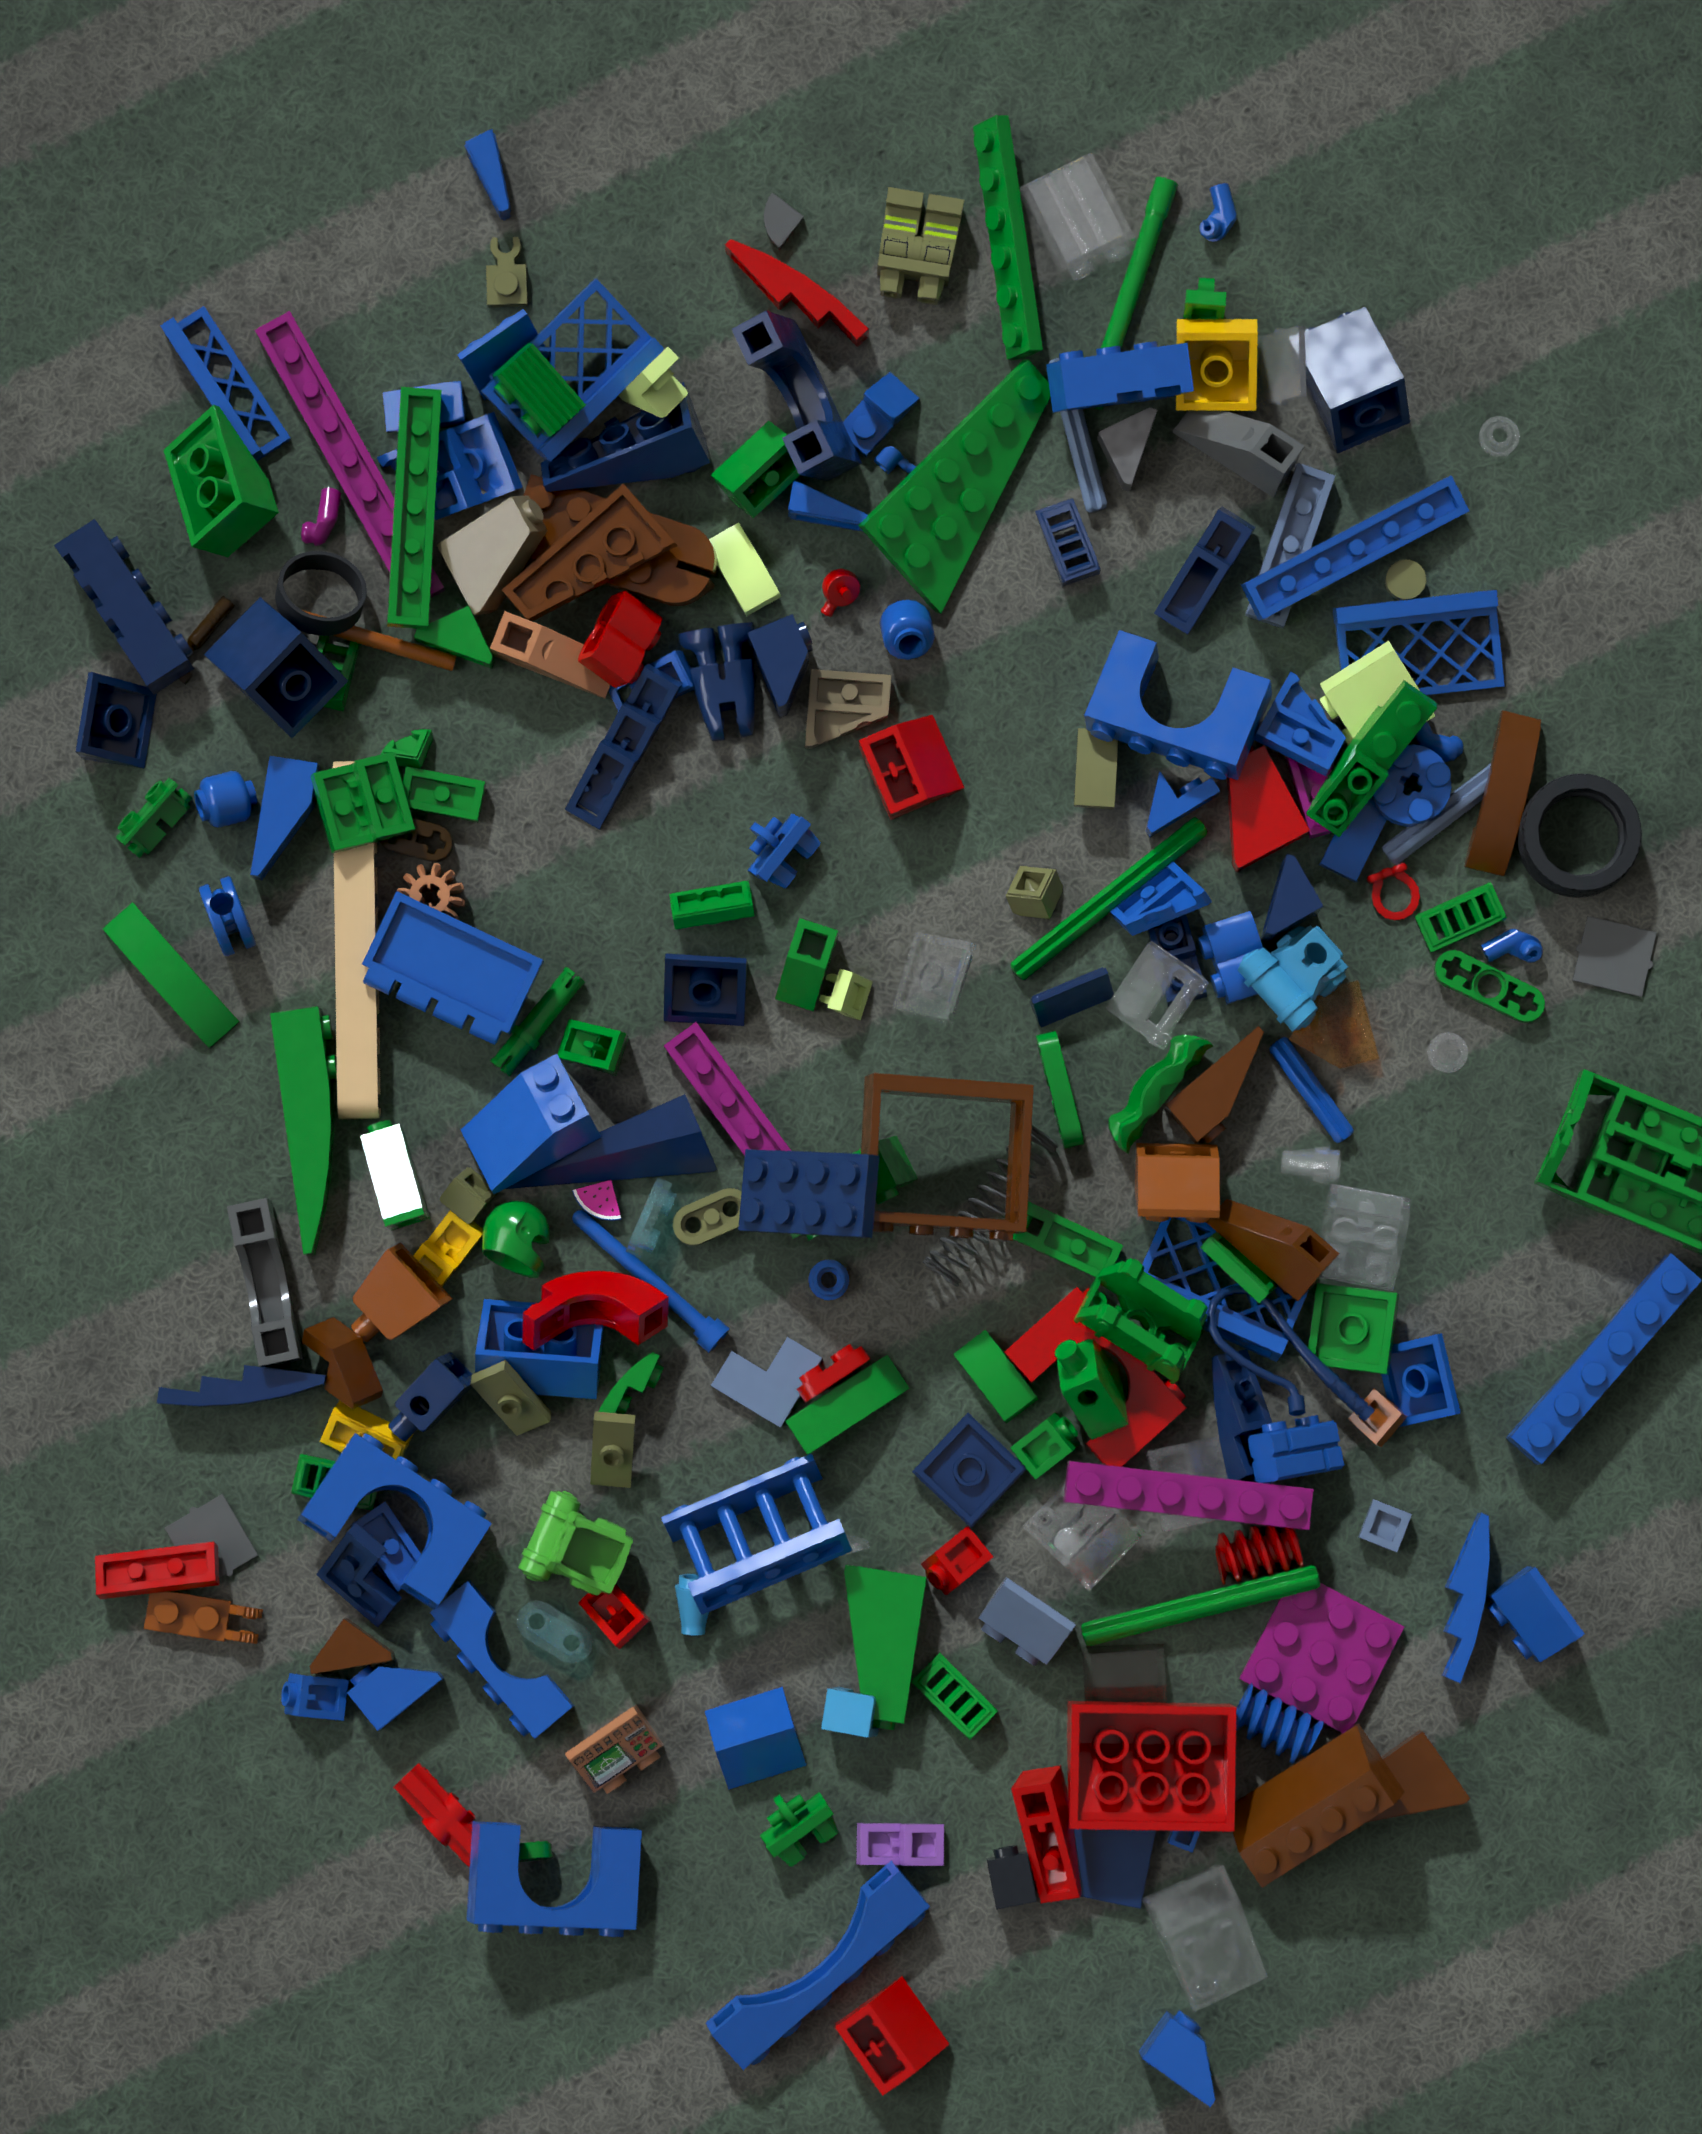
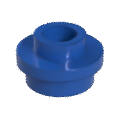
(815, 1279)

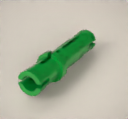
(537, 1022)

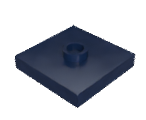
(969, 1470)

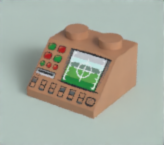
(615, 1749)

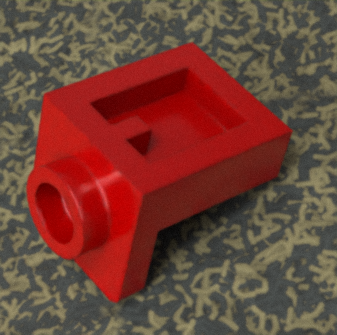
(956, 1561)

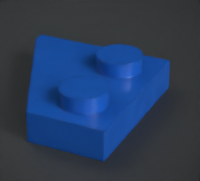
(1300, 728)
(1160, 900)

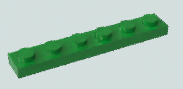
(1007, 237)
(414, 508)

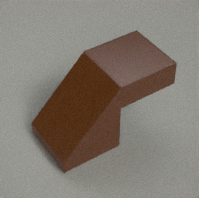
(350, 1370)

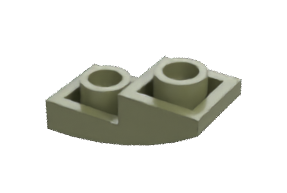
(1095, 771)

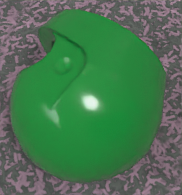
(510, 1234)

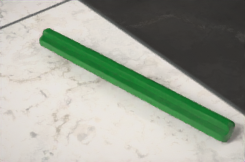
(1108, 898)
(1200, 1605)

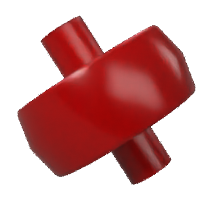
(840, 589)

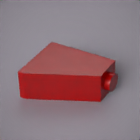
(1261, 811)

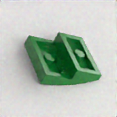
(362, 802)

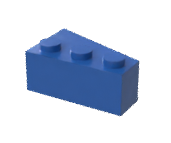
(1119, 376)

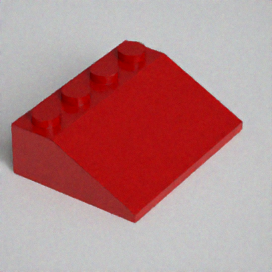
(1151, 1766)

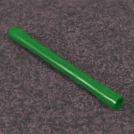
(1155, 215)

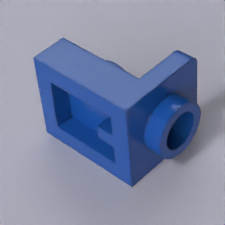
(315, 1696)

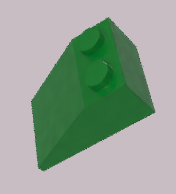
(218, 485)

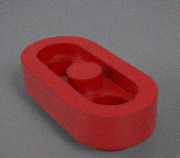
(845, 1362)

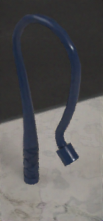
(1295, 1401)

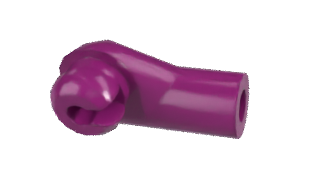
(326, 518)

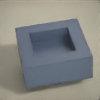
(1384, 1525)

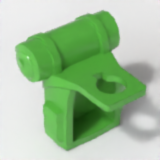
(575, 1547)

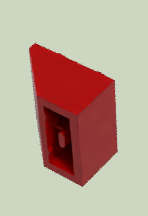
(910, 765)
(891, 2035)

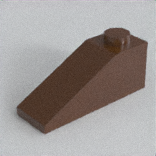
(1211, 1096)

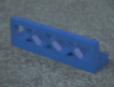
(210, 386)

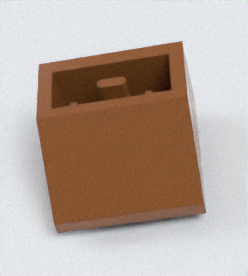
(1177, 1181)

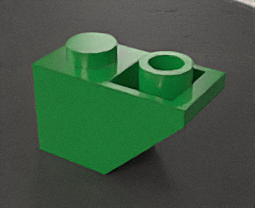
(806, 964)

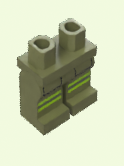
(916, 257)

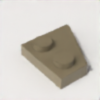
(844, 703)

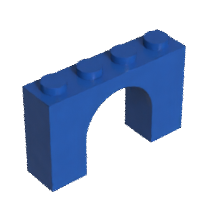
(1215, 744)
(452, 1527)
(605, 1902)

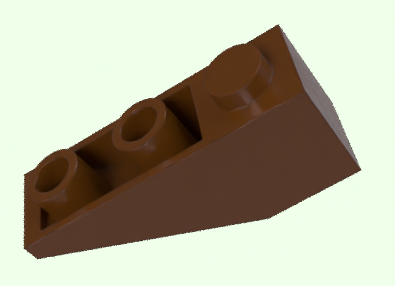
(1279, 1247)

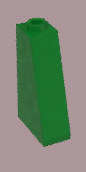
(885, 1631)

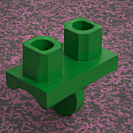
(793, 1822)

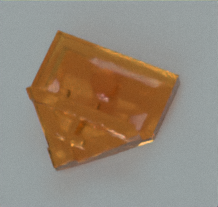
(1340, 1028)

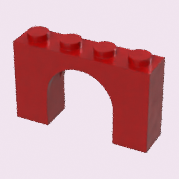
(1149, 1400)

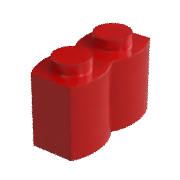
(620, 640)

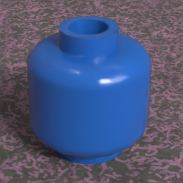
(907, 629)
(225, 799)

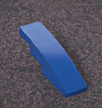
(1470, 1582)

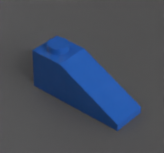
(284, 808)

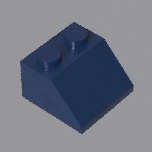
(782, 658)

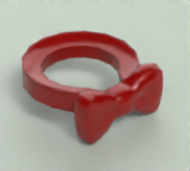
(1377, 881)

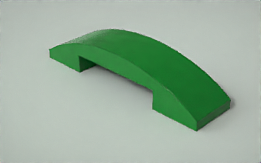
(170, 975)

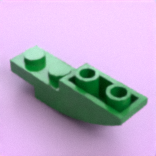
(1369, 757)

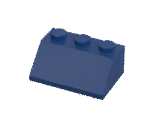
(560, 1367)

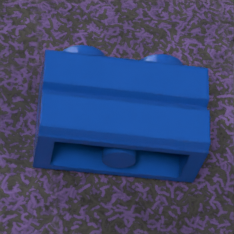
(1295, 1451)

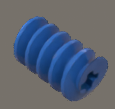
(1276, 1725)

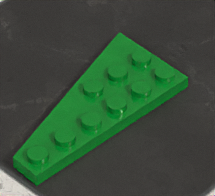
(946, 501)

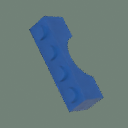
(466, 1620)

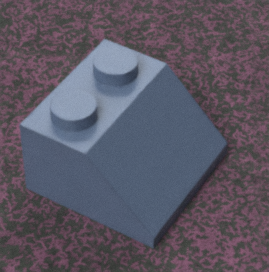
(1025, 1622)

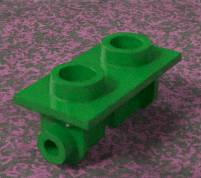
(142, 826)

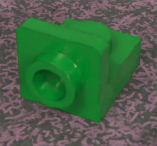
(1046, 1444)

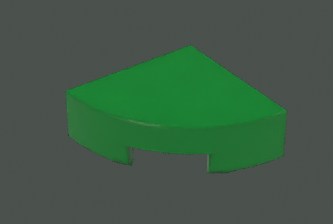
(411, 749)

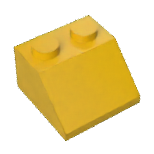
(1221, 364)

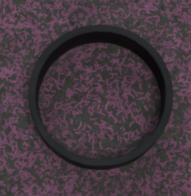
(320, 561)

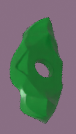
(1155, 1087)

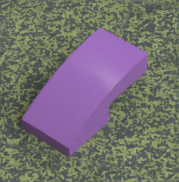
(901, 1842)

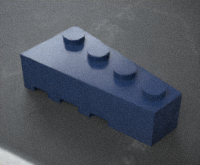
(125, 606)

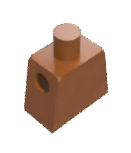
(396, 1296)

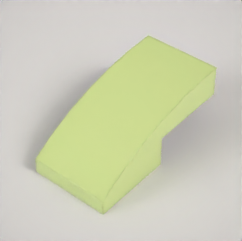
(744, 570)

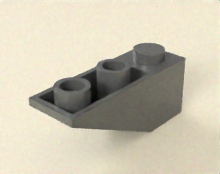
(1243, 445)

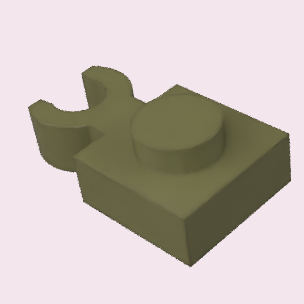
(506, 280)

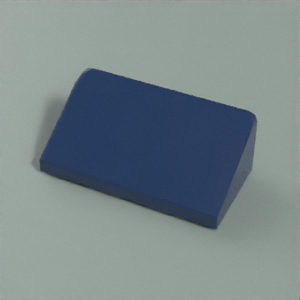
(1072, 997)

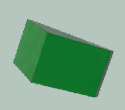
(458, 636)
(593, 1046)

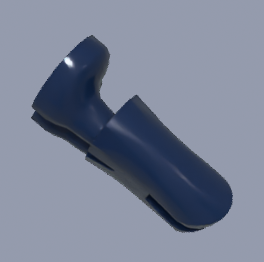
(723, 685)

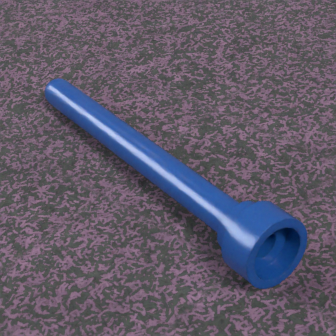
(706, 1329)

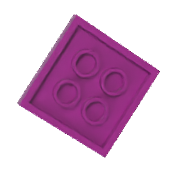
(1322, 1655)

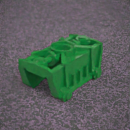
(1151, 1304)

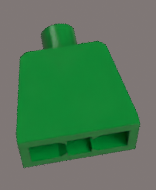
(1088, 1369)

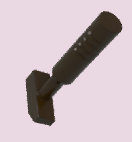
(207, 627)

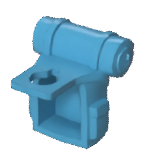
(1295, 974)

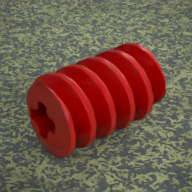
(1257, 1551)

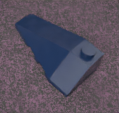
(632, 451)

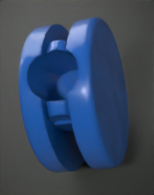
(226, 915)

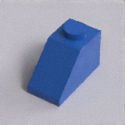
(390, 1691)

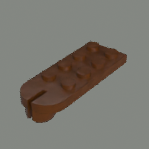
(655, 579)

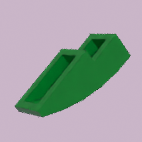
(847, 1404)

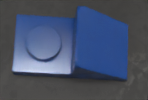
(879, 413)
(1168, 808)

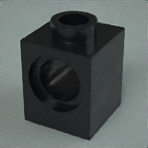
(1011, 1877)

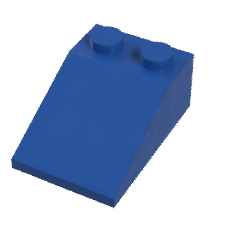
(529, 1125)

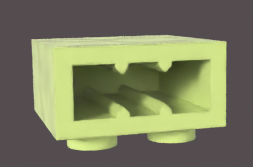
(1363, 686)

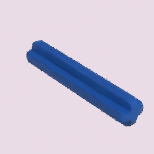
(1311, 1090)

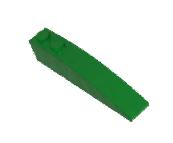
(308, 1110)

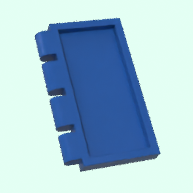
(452, 964)

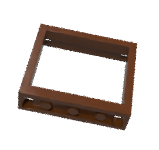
(1018, 1154)

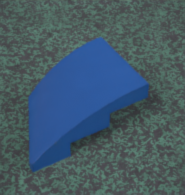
(469, 459)

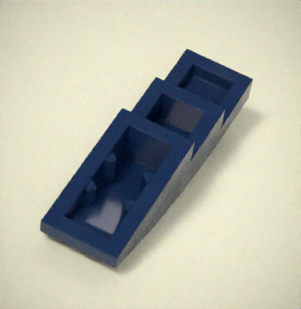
(623, 745)
(256, 1386)
(1239, 1413)

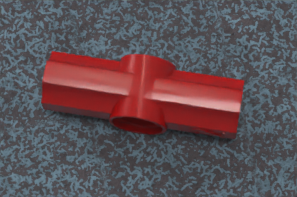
(439, 1809)

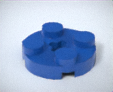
(1418, 807)

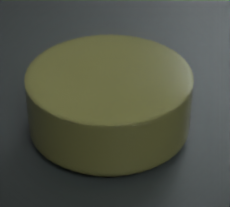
(1405, 580)

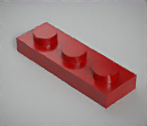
(157, 1570)

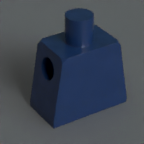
(442, 1385)

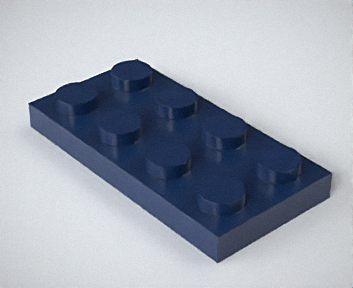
(809, 1193)

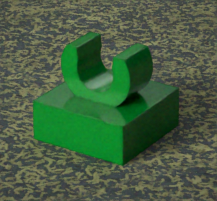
(1204, 301)

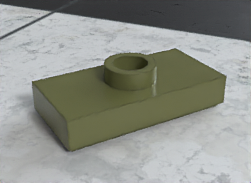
(511, 1397)
(612, 1449)

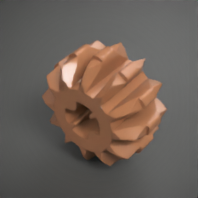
(434, 881)

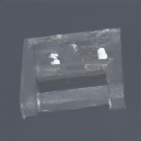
(1145, 988)

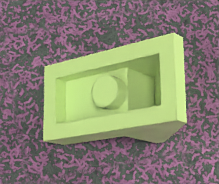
(656, 387)

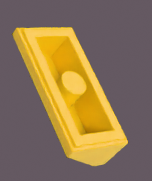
(346, 1422)

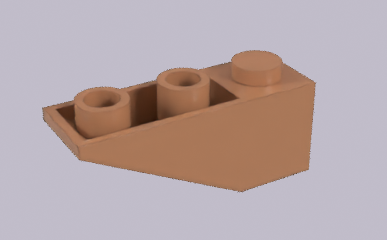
(544, 653)

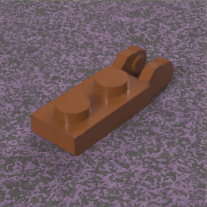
(197, 1616)

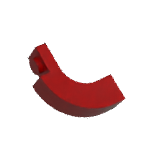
(598, 1299)

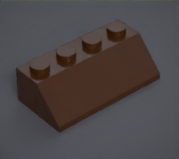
(1313, 1804)

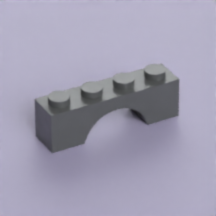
(266, 1282)

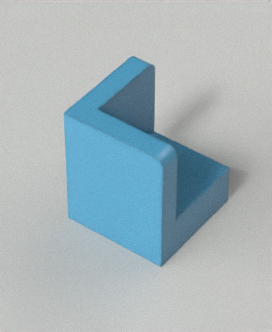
(849, 1712)

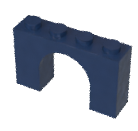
(821, 442)

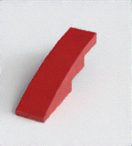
(785, 284)

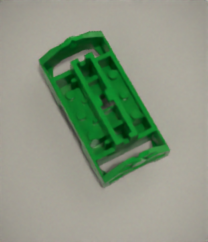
(1628, 1161)

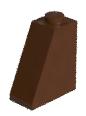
(1423, 1777)

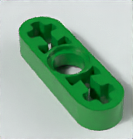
(1504, 979)
(1060, 1089)

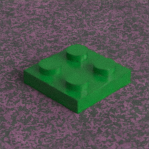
(1353, 1328)

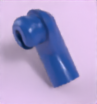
(1223, 215)
(1446, 747)
(1514, 943)

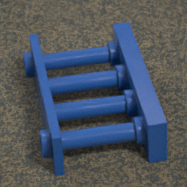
(772, 1565)

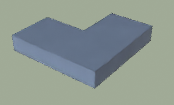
(769, 1392)

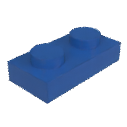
(400, 1551)

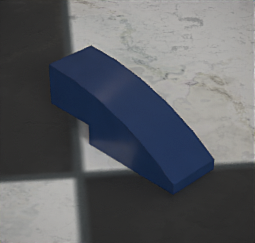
(1204, 570)

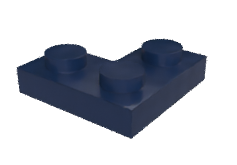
(351, 1575)

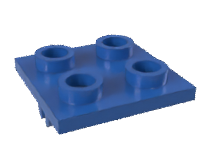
(495, 348)

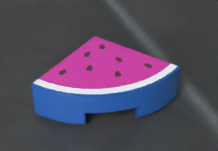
(599, 1201)

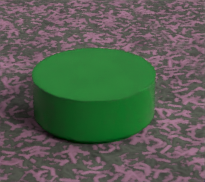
(535, 1851)

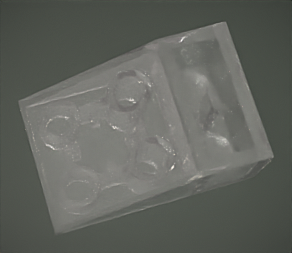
(1206, 1936)

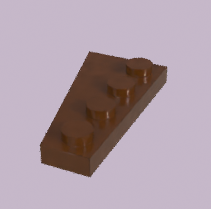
(595, 551)

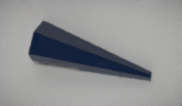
(647, 1145)

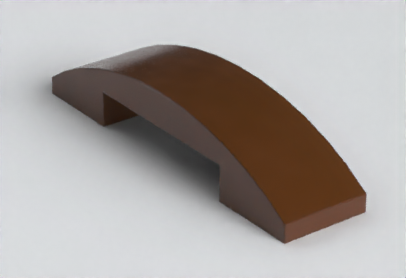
(1504, 793)

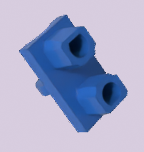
(792, 835)

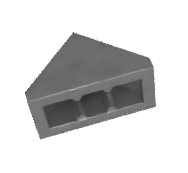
(1125, 445)

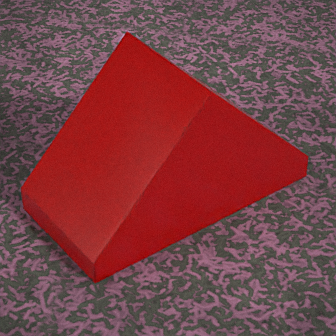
(615, 1615)

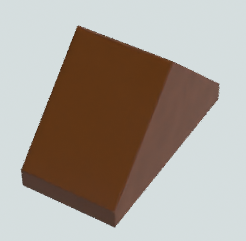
(350, 1648)

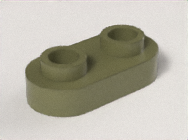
(710, 1213)

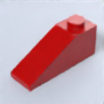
(1050, 1844)

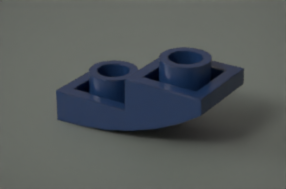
(1178, 941)

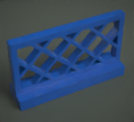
(604, 387)
(1427, 610)
(1230, 1324)

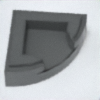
(780, 220)

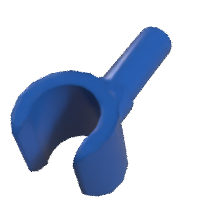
(890, 458)

